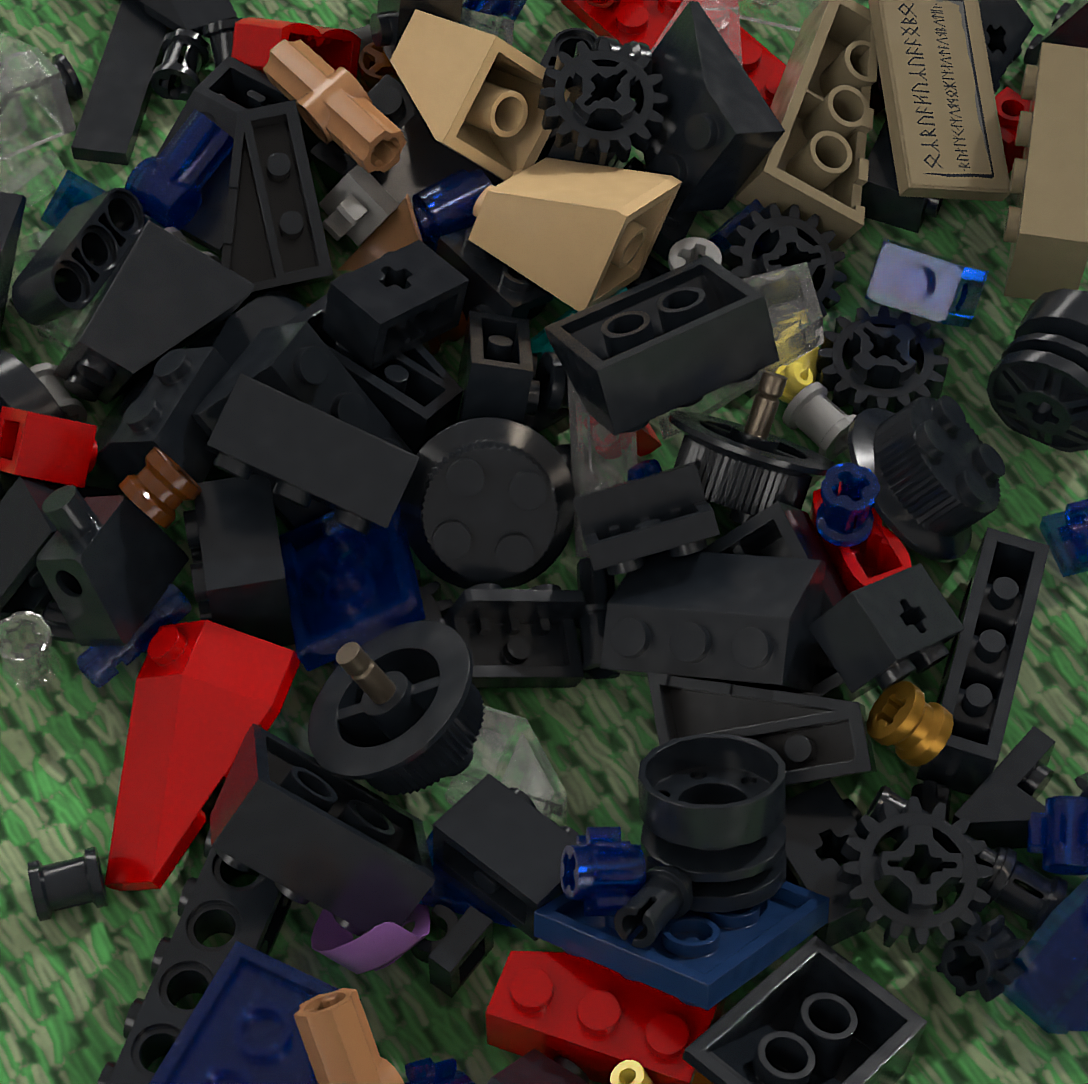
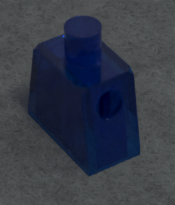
(924, 284)

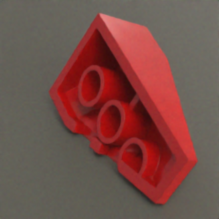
(184, 731)

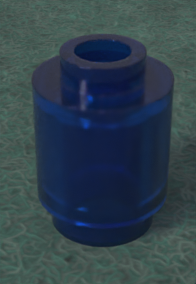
(448, 203)

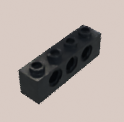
(986, 657)

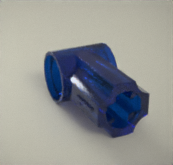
(172, 181)

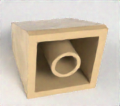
(473, 92)
(574, 226)

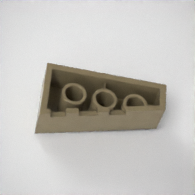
(825, 122)
(1052, 179)

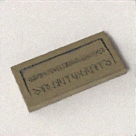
(939, 99)

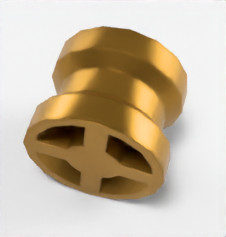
(910, 723)

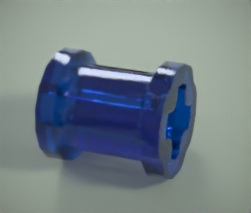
(856, 497)

